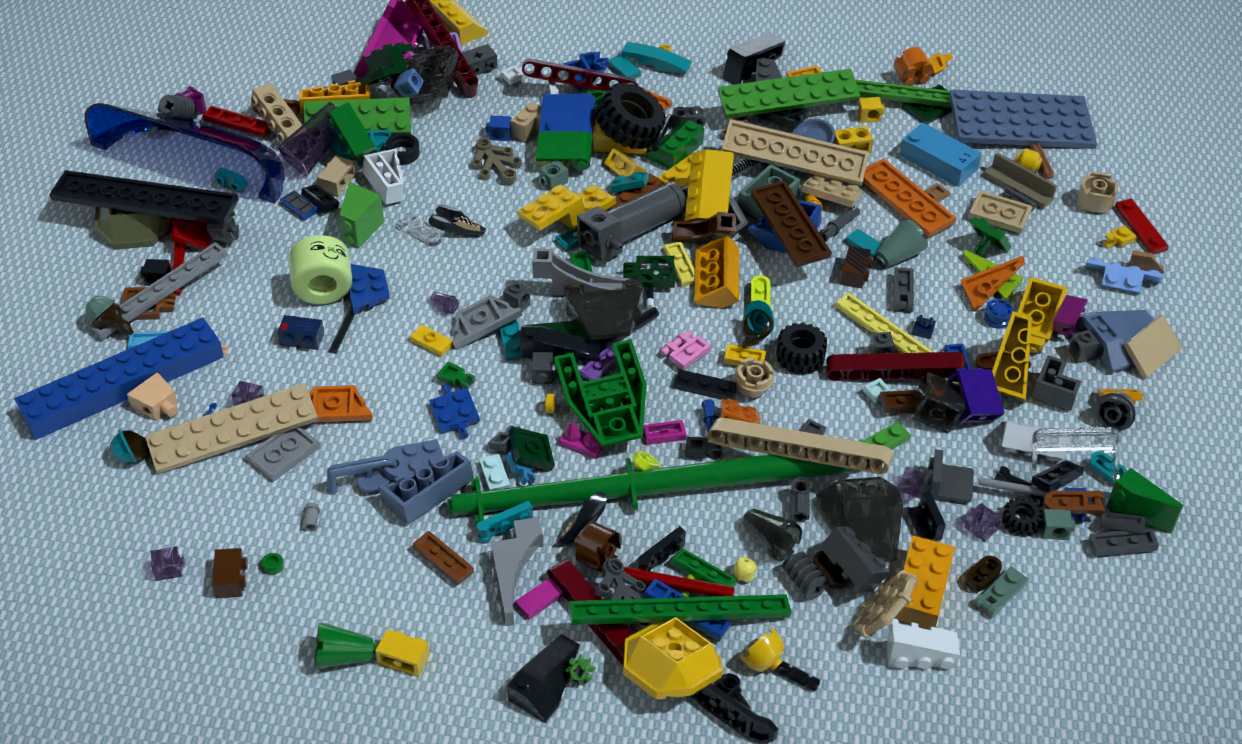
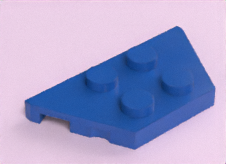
(367, 287)

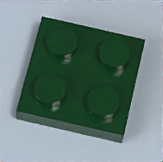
(531, 448)

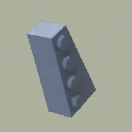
(426, 487)

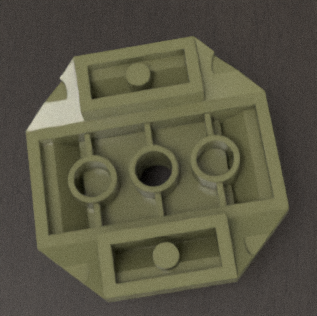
(129, 229)

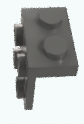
(949, 481)

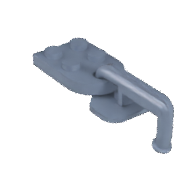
(385, 468)

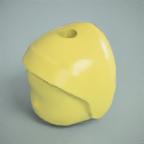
(745, 569)

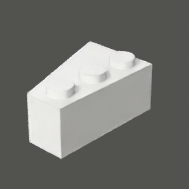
(385, 175)

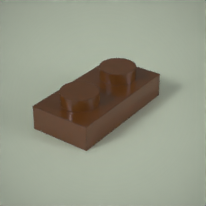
(897, 400)

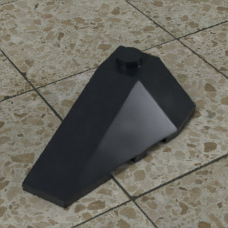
(557, 342)

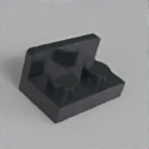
(927, 518)

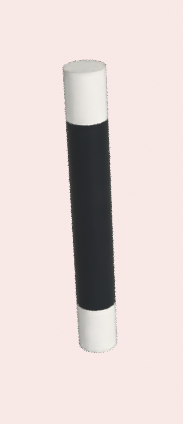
(649, 293)

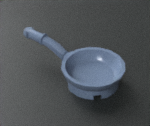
(815, 129)

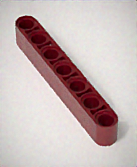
(572, 72)
(892, 365)
(578, 589)

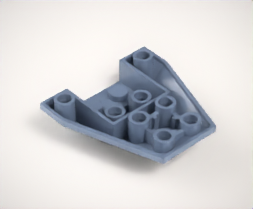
(1113, 331)

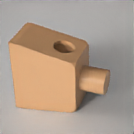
(154, 398)

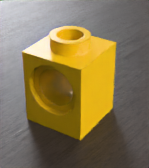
(870, 109)

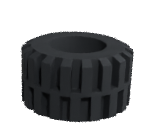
(801, 348)

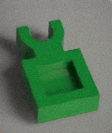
(453, 375)

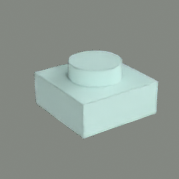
(874, 388)

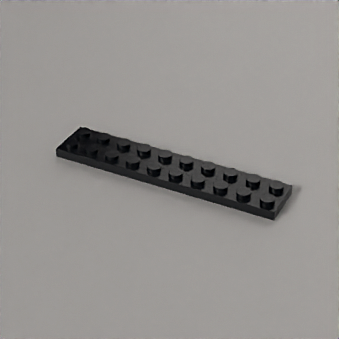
(144, 197)

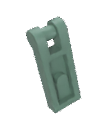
(1001, 591)

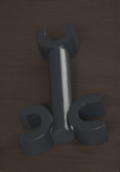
(1007, 477)

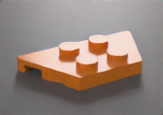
(339, 404)

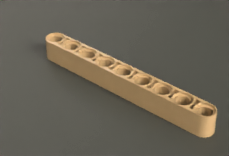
(801, 445)

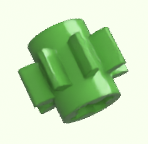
(576, 673)

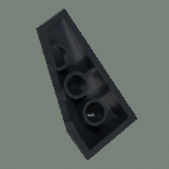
(543, 679)

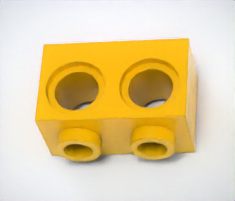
(856, 138)

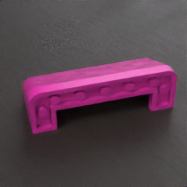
(394, 26)

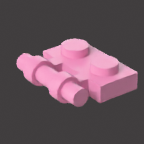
(689, 352)

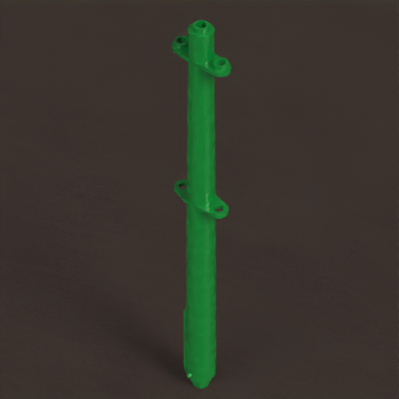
(641, 483)

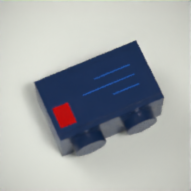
(301, 332)

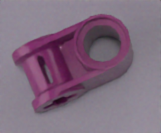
(197, 98)

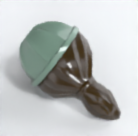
(105, 312)

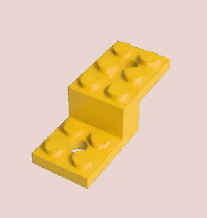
(564, 206)

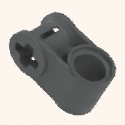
(684, 114)

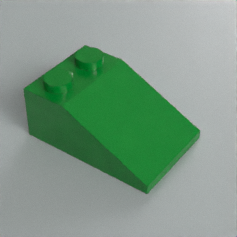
(1140, 497)

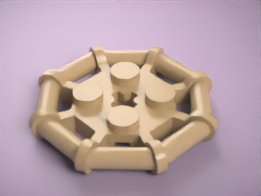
(885, 604)

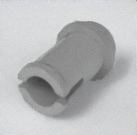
(311, 513)

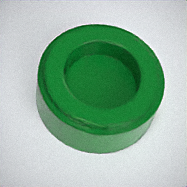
(272, 563)

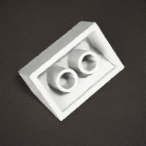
(1018, 436)

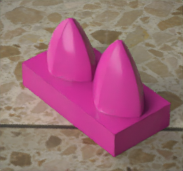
(580, 441)

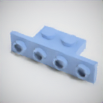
(1121, 277)

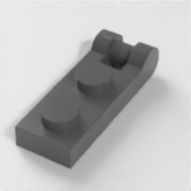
(903, 289)

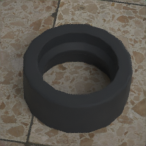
(404, 139)

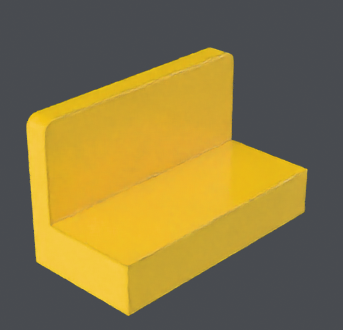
(622, 163)

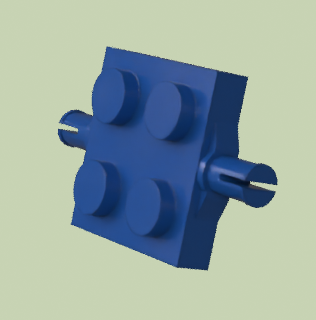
(454, 411)

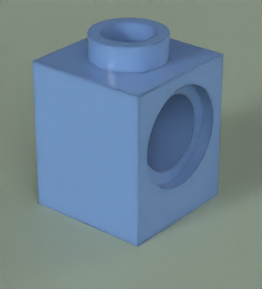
(409, 83)

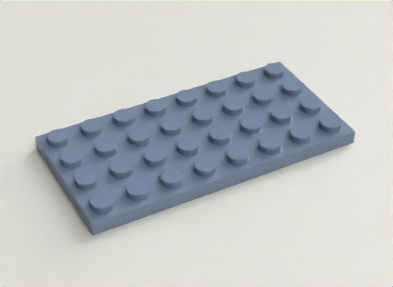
(1022, 119)

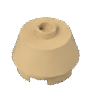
(753, 377)

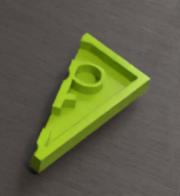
(982, 264)

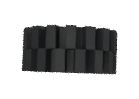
(1024, 507)

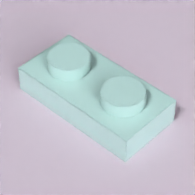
(494, 472)

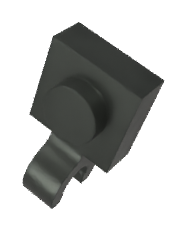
(699, 446)

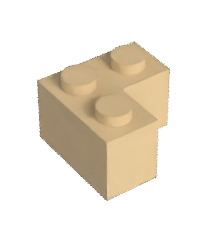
(526, 122)

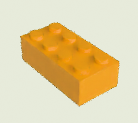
(931, 565)

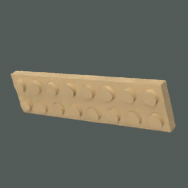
(795, 152)
(231, 428)

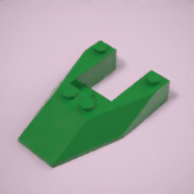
(609, 405)

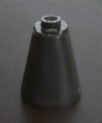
(773, 533)

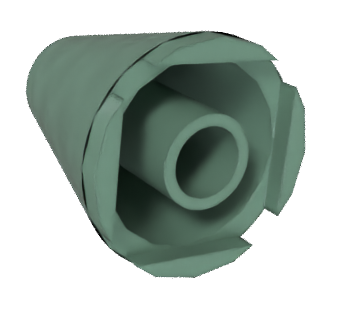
(901, 244)

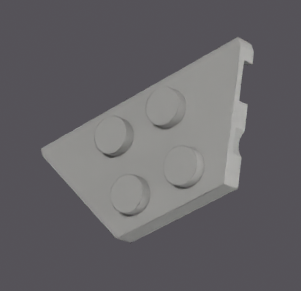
(482, 319)

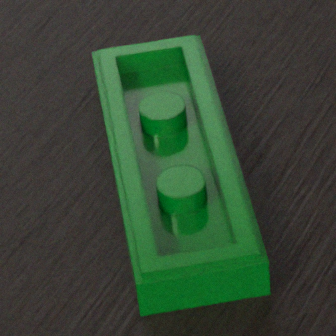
(700, 569)

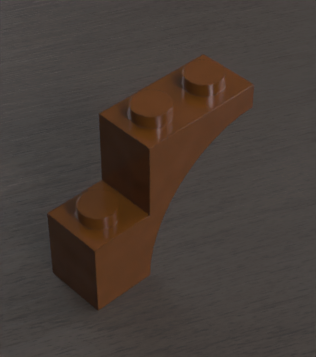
(703, 230)

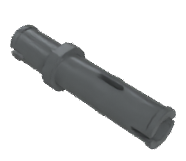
(836, 225)

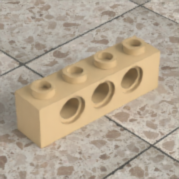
(275, 111)

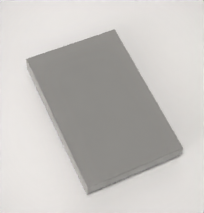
(282, 452)

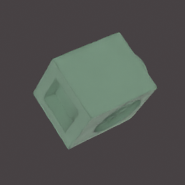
(553, 175)
(1057, 524)

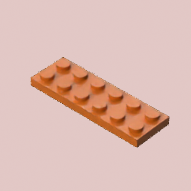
(907, 198)

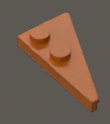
(985, 284)

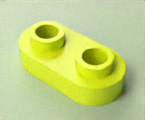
(644, 461)

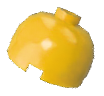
(765, 652)

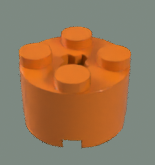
(913, 66)

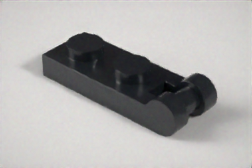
(662, 550)

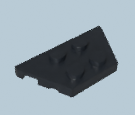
(787, 118)

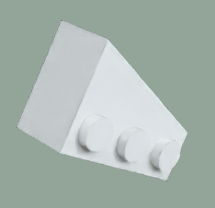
(921, 647)

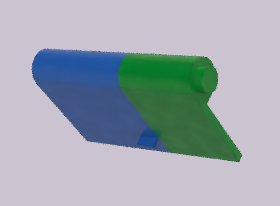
(566, 129)

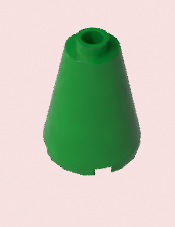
(341, 647)

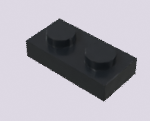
(320, 198)

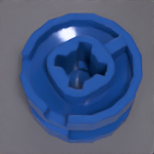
(998, 313)

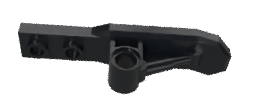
(727, 703)

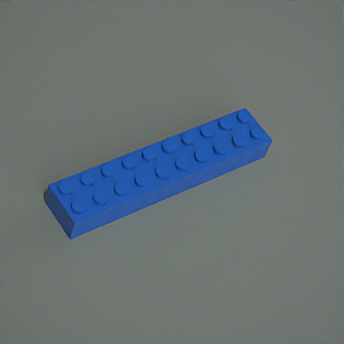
(111, 379)

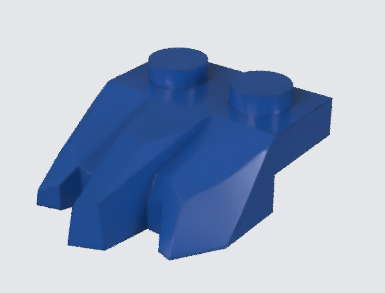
(589, 61)

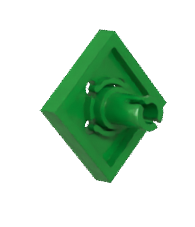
(989, 236)

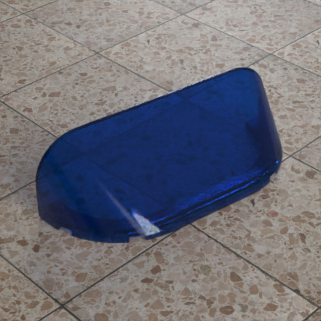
(108, 122)

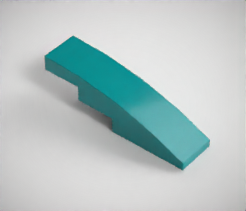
(660, 58)

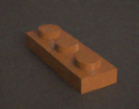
(443, 557)

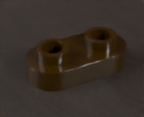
(830, 570)
(981, 573)

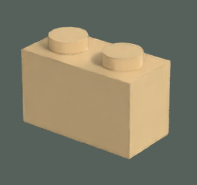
(337, 175)

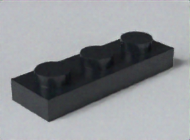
(705, 385)
(1057, 476)

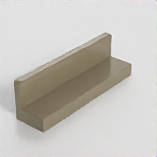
(1011, 174)

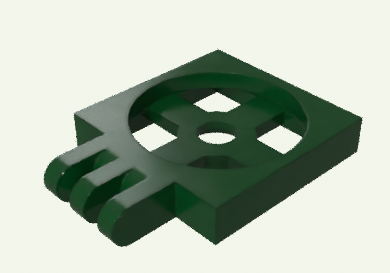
(632, 271)

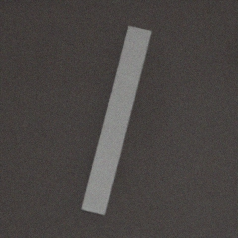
(165, 286)

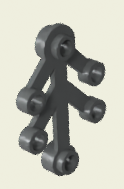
(614, 571)

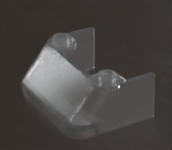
(1071, 439)

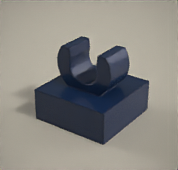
(924, 327)

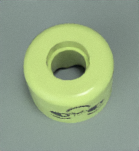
(320, 269)

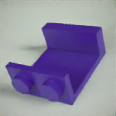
(979, 395)

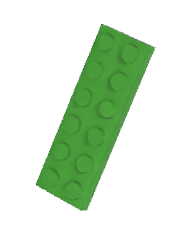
(374, 114)

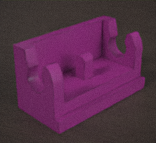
(1068, 315)

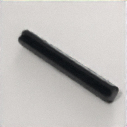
(644, 318)

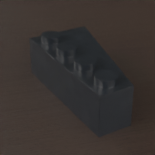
(743, 57)

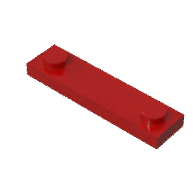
(236, 121)
(1141, 226)

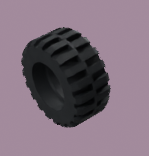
(630, 115)

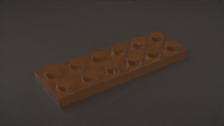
(791, 223)

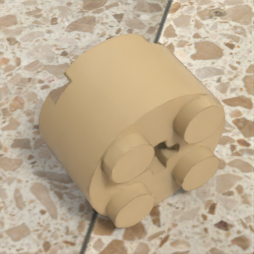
(1097, 193)

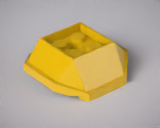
(670, 660)

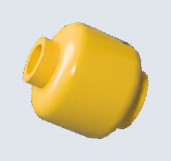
(1029, 159)

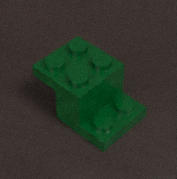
(386, 63)

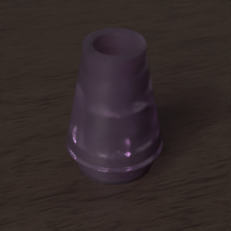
(445, 302)

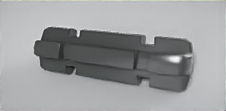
(1016, 196)

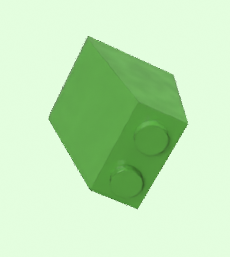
(360, 215)

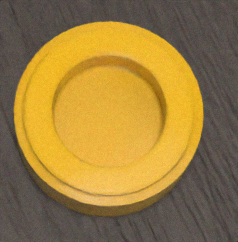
(550, 403)

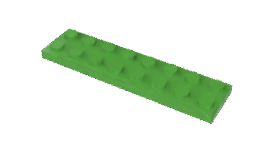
(788, 93)

